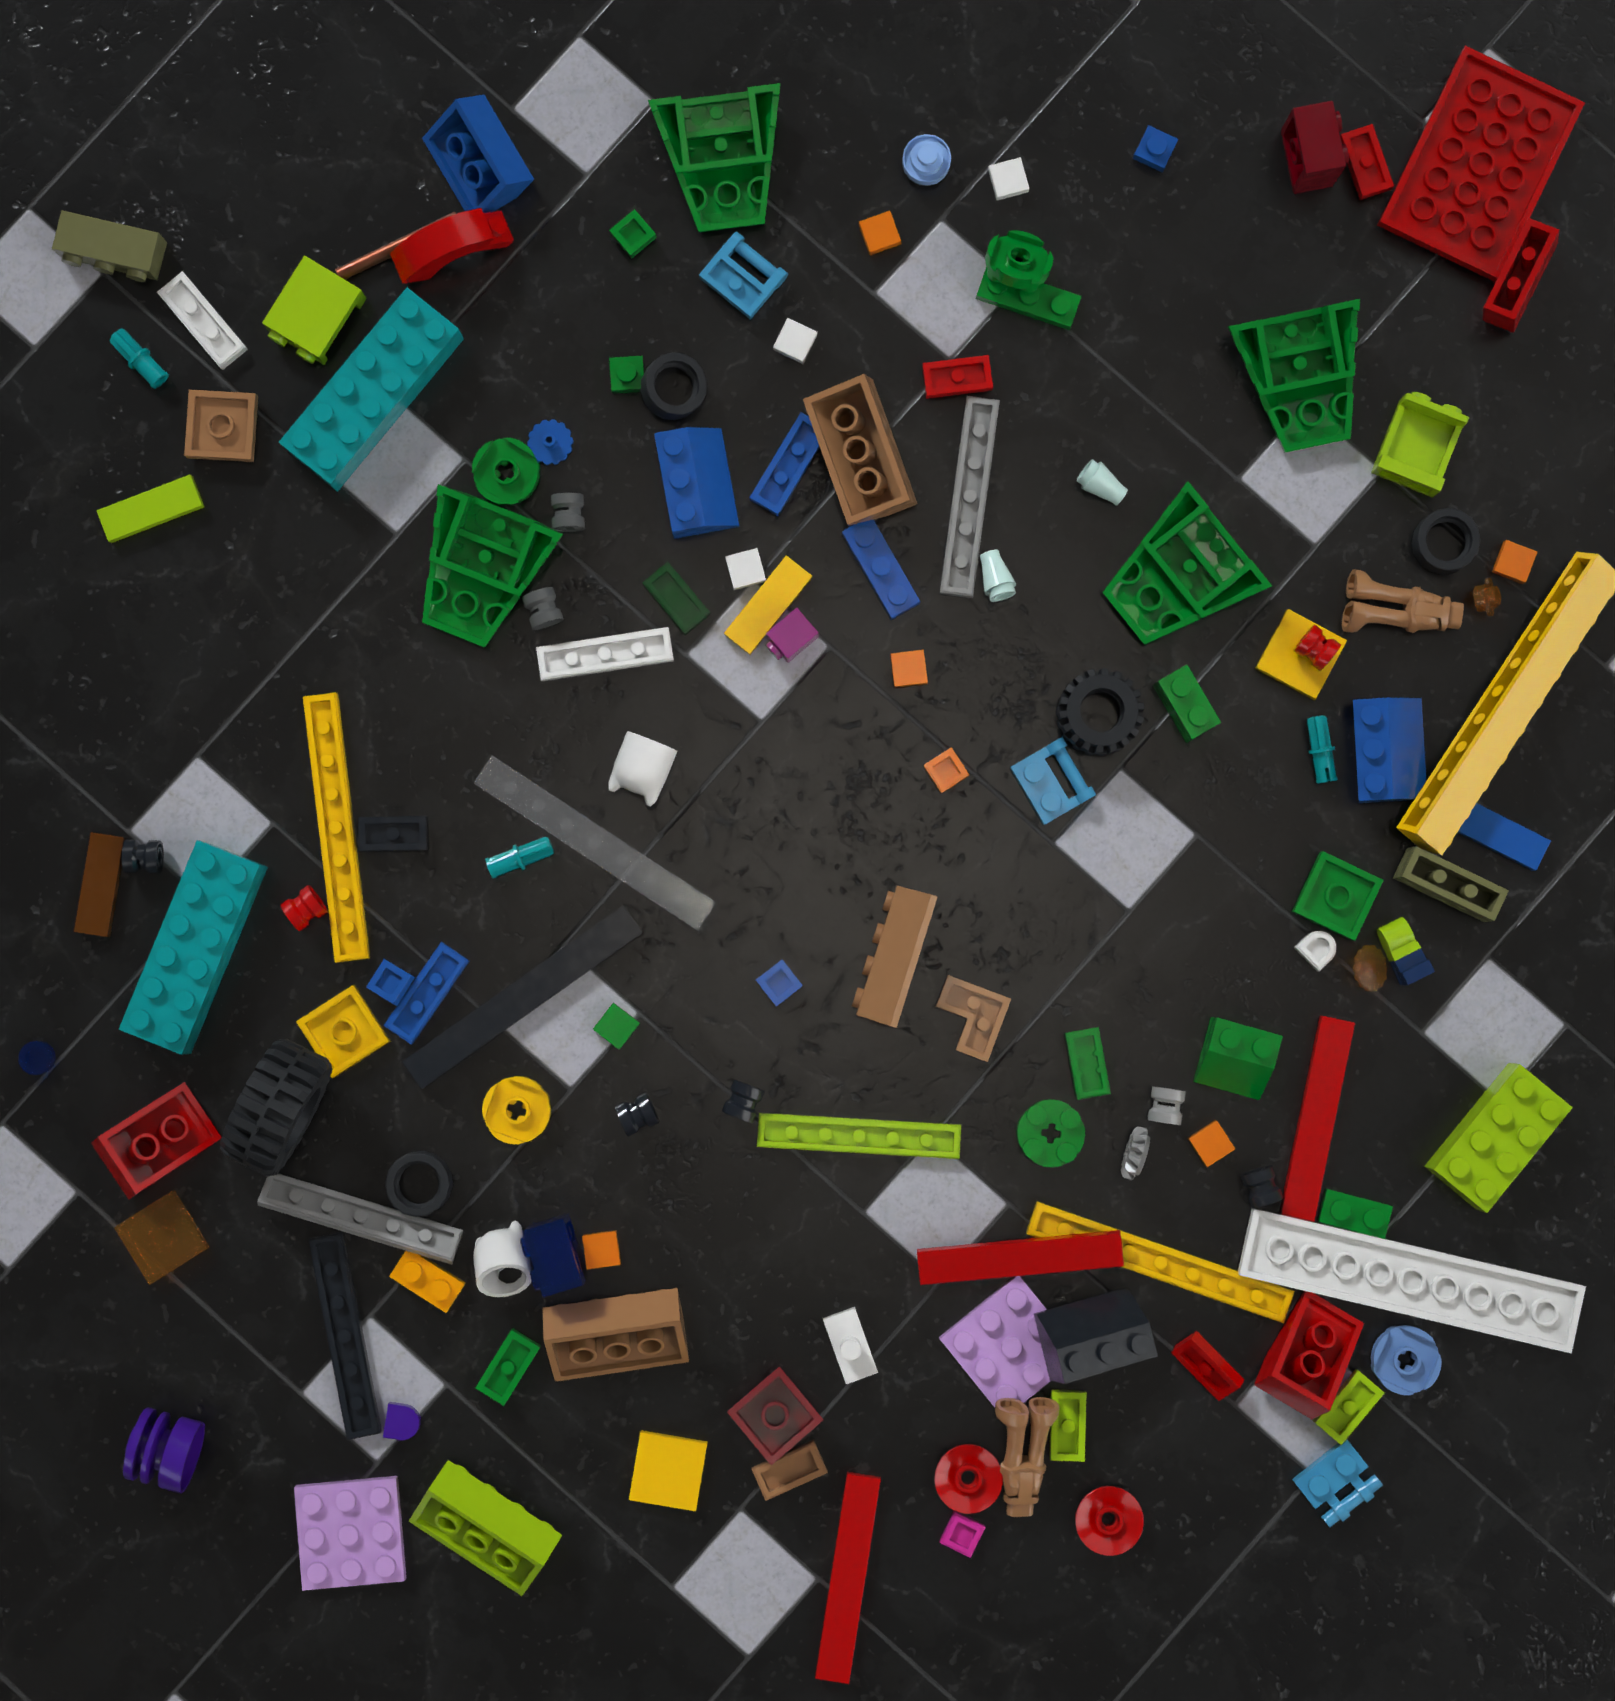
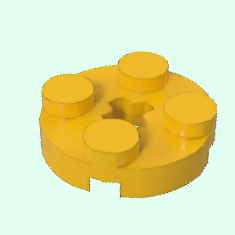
(498, 1118)

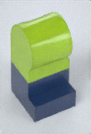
(1404, 952)

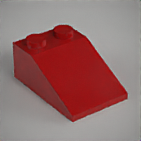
(156, 1140)
(1310, 1356)

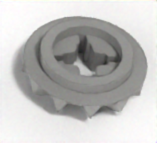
(1135, 1153)

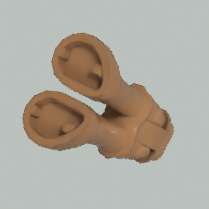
(1420, 608)
(1021, 1472)

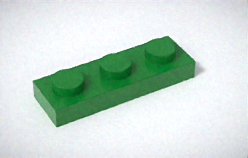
(1045, 304)

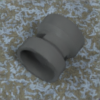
(568, 512)
(542, 608)

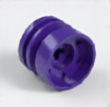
(158, 1448)

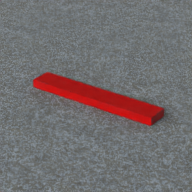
(1317, 1118)
(1020, 1257)
(847, 1577)

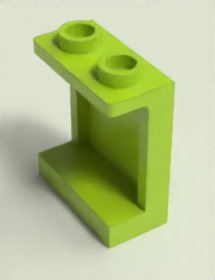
(312, 310)
(1419, 443)

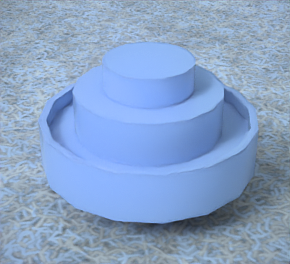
(926, 159)

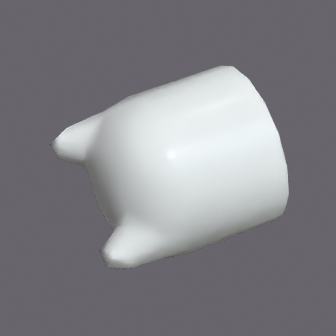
(642, 767)
(498, 1251)

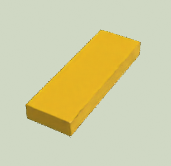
(768, 605)

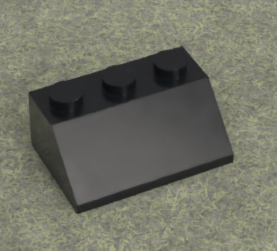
(1094, 1336)

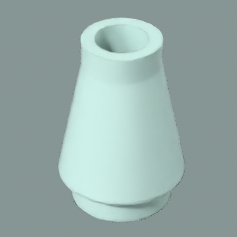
(1101, 482)
(996, 577)

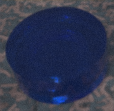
(37, 1057)

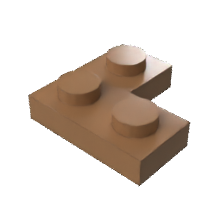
(983, 1011)

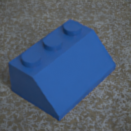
(477, 155)
(696, 480)
(1389, 749)

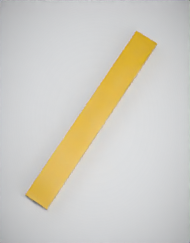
(336, 827)
(1172, 1265)

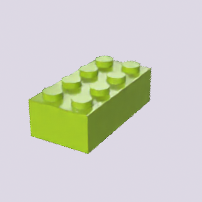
(1498, 1137)

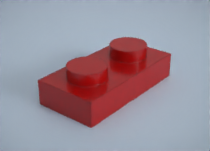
(1367, 162)
(957, 376)
(1207, 1366)

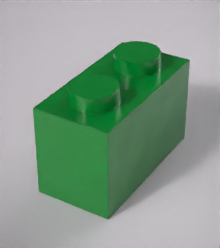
(1186, 703)

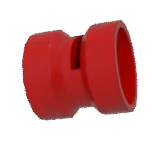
(1317, 647)
(304, 908)

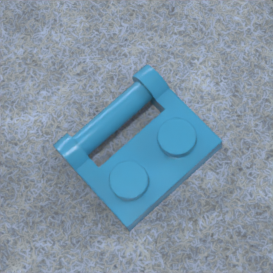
(735, 282)
(1043, 787)

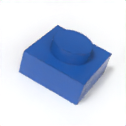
(1155, 148)
(390, 982)
(779, 982)

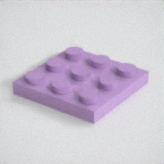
(1001, 1343)
(350, 1533)

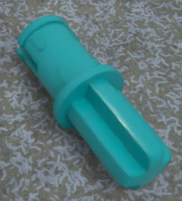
(138, 358)
(1321, 749)
(519, 857)

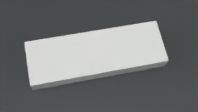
(202, 320)

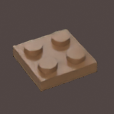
(221, 425)

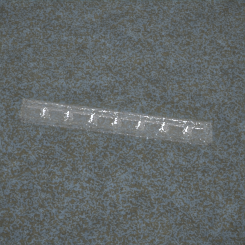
(594, 843)

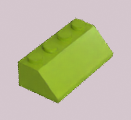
(485, 1527)

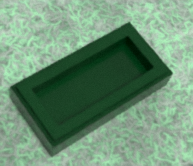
(676, 598)

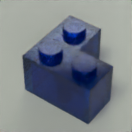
(553, 1255)

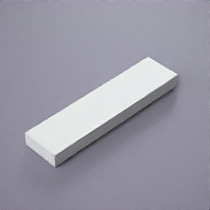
(604, 654)

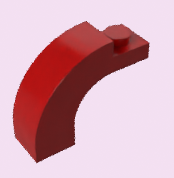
(448, 239)

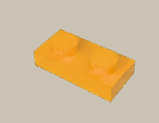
(427, 1280)

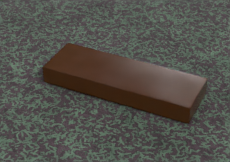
(100, 885)

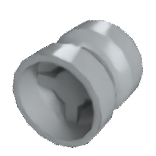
(1166, 1113)

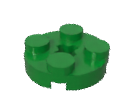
(1020, 275)
(502, 452)
(1066, 1120)

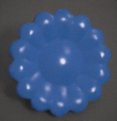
(550, 442)

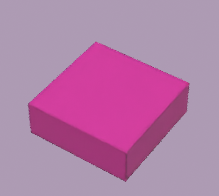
(962, 1534)

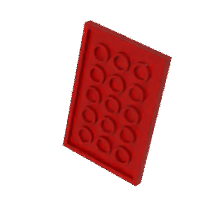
(1481, 163)

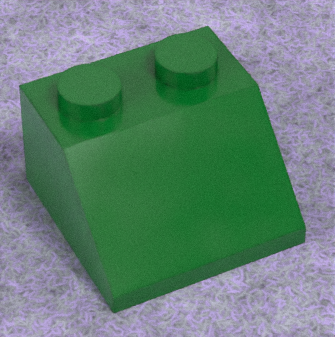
(1237, 1058)

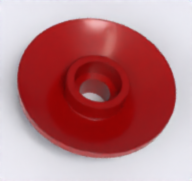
(973, 1495)
(1121, 1532)

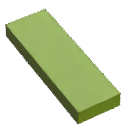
(150, 508)

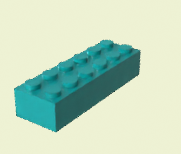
(372, 389)
(193, 948)

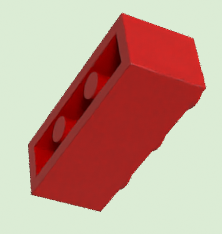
(1520, 275)

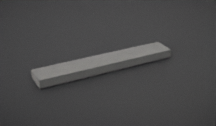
(969, 497)
(360, 1217)

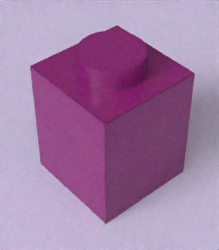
(791, 636)

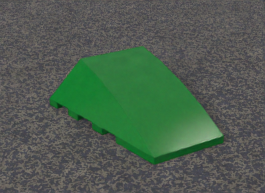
(722, 153)
(1304, 372)
(480, 564)
(1182, 571)

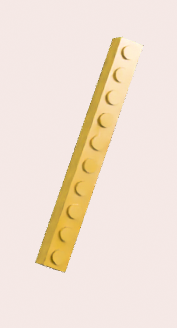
(1509, 703)

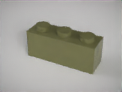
(109, 246)
(1450, 884)

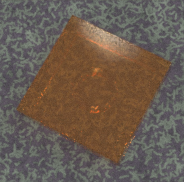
(161, 1237)

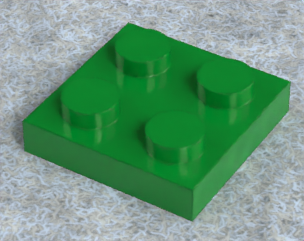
(1337, 896)

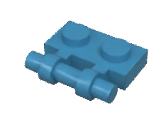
(1332, 1473)

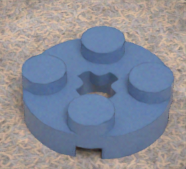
(1413, 1378)

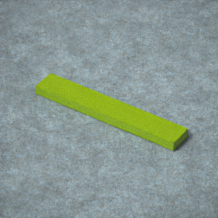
(859, 1135)

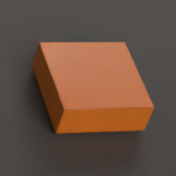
(879, 233)
(1514, 562)
(908, 668)
(946, 770)
(1211, 1143)
(601, 1249)

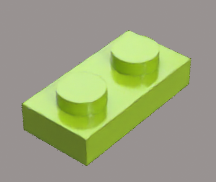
(1350, 1406)
(1069, 1429)

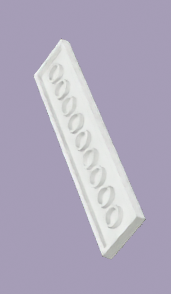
(1411, 1280)

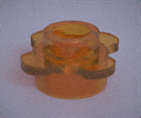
(1487, 597)

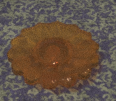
(1370, 968)

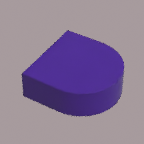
(401, 1421)

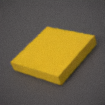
(1288, 667)
(343, 1030)
(668, 1470)

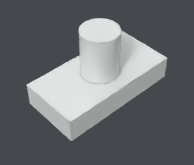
(850, 1345)

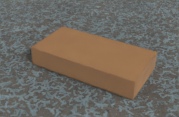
(790, 1470)

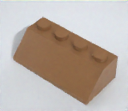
(860, 450)
(896, 955)
(615, 1334)

